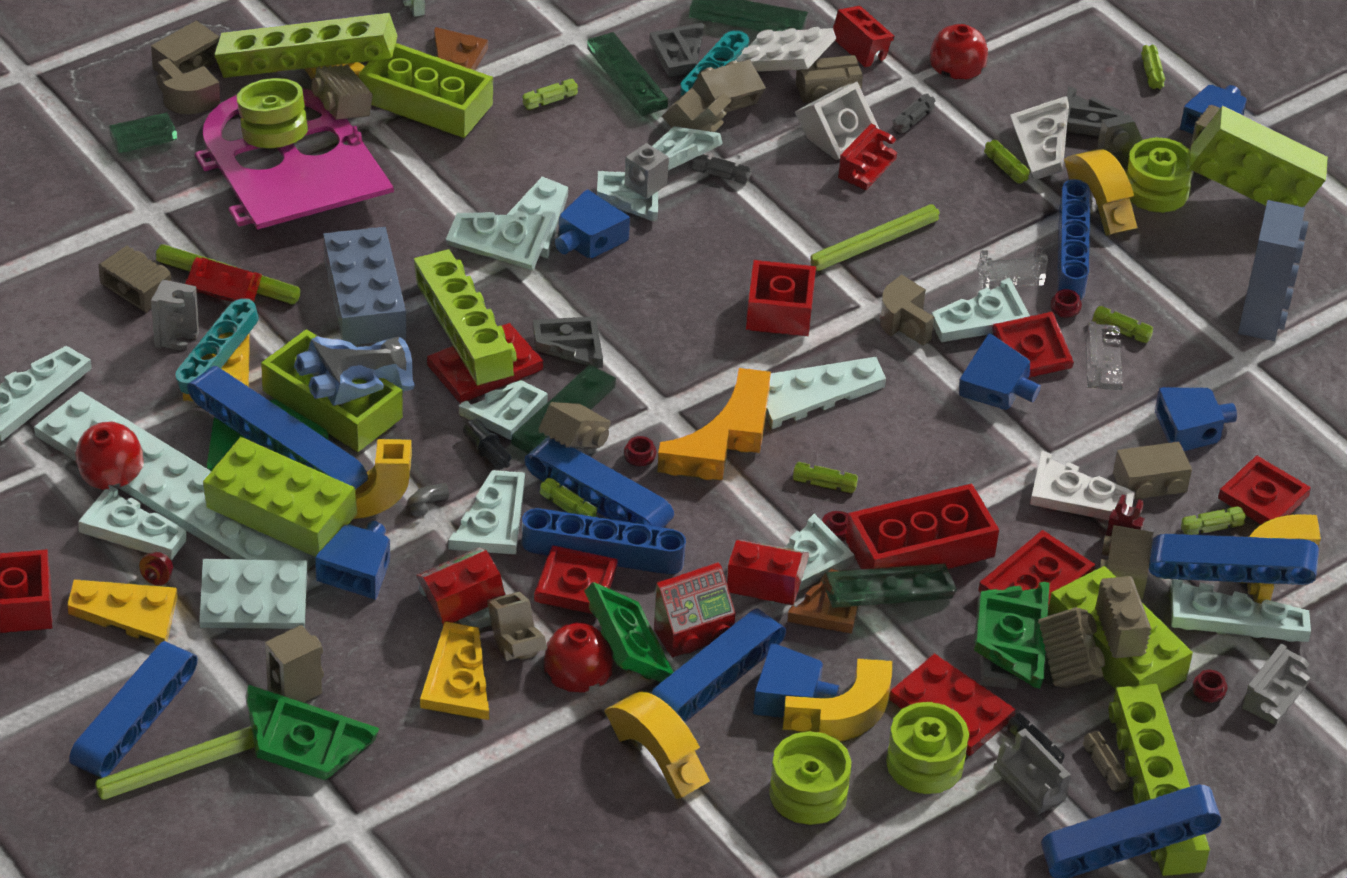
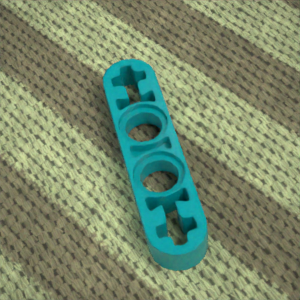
(721, 49)
(237, 318)

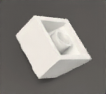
(836, 119)

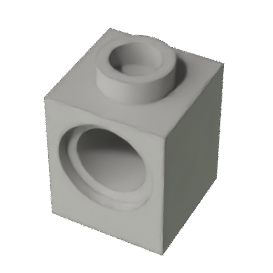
(646, 170)

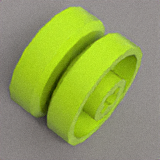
(272, 113)
(1159, 174)
(927, 747)
(810, 777)

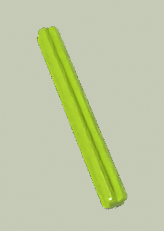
(874, 237)
(267, 287)
(175, 763)

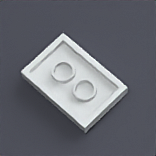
(787, 48)

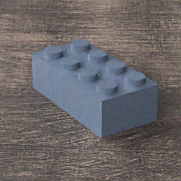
(1274, 270)
(364, 285)

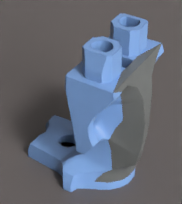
(340, 362)

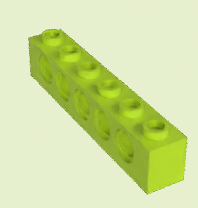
(306, 45)
(465, 317)
(1154, 766)

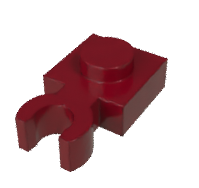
(1126, 516)

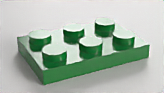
(628, 633)

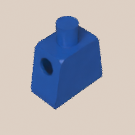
(1211, 95)
(591, 226)
(997, 376)
(1192, 416)
(355, 559)
(789, 675)

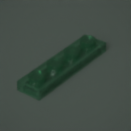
(748, 14)
(627, 74)
(585, 389)
(888, 585)

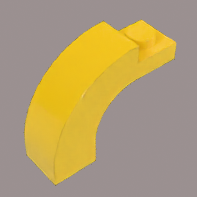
(1108, 185)
(387, 479)
(1288, 527)
(846, 714)
(664, 735)

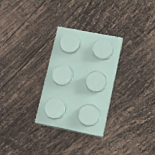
(253, 593)

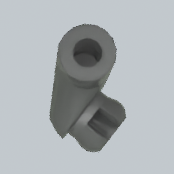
(424, 495)

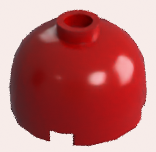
(959, 51)
(109, 455)
(578, 657)

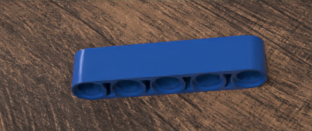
(1074, 237)
(599, 485)
(631, 543)
(1234, 559)
(720, 664)
(133, 709)
(1131, 831)

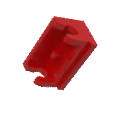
(861, 35)
(867, 157)
(223, 280)

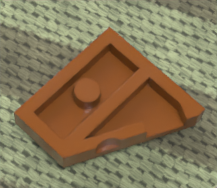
(460, 48)
(818, 612)

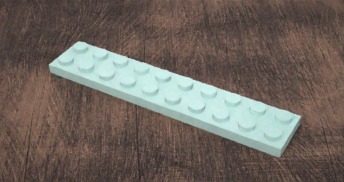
(166, 483)

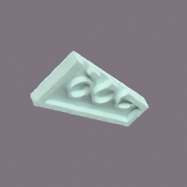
(806, 389)
(30, 391)
(1236, 614)

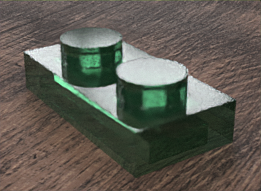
(143, 132)

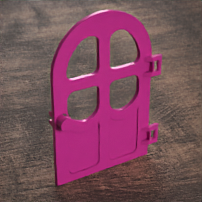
(301, 181)

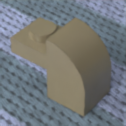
(187, 92)
(694, 113)
(904, 311)
(514, 627)

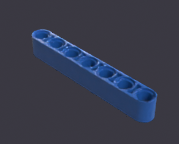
(271, 426)

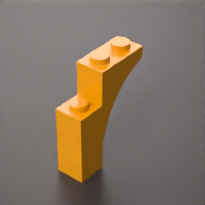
(735, 428)

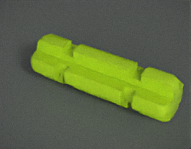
(1153, 66)
(550, 94)
(1007, 161)
(1127, 325)
(825, 477)
(566, 498)
(1213, 521)

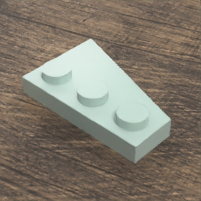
(506, 238)
(978, 314)
(824, 550)

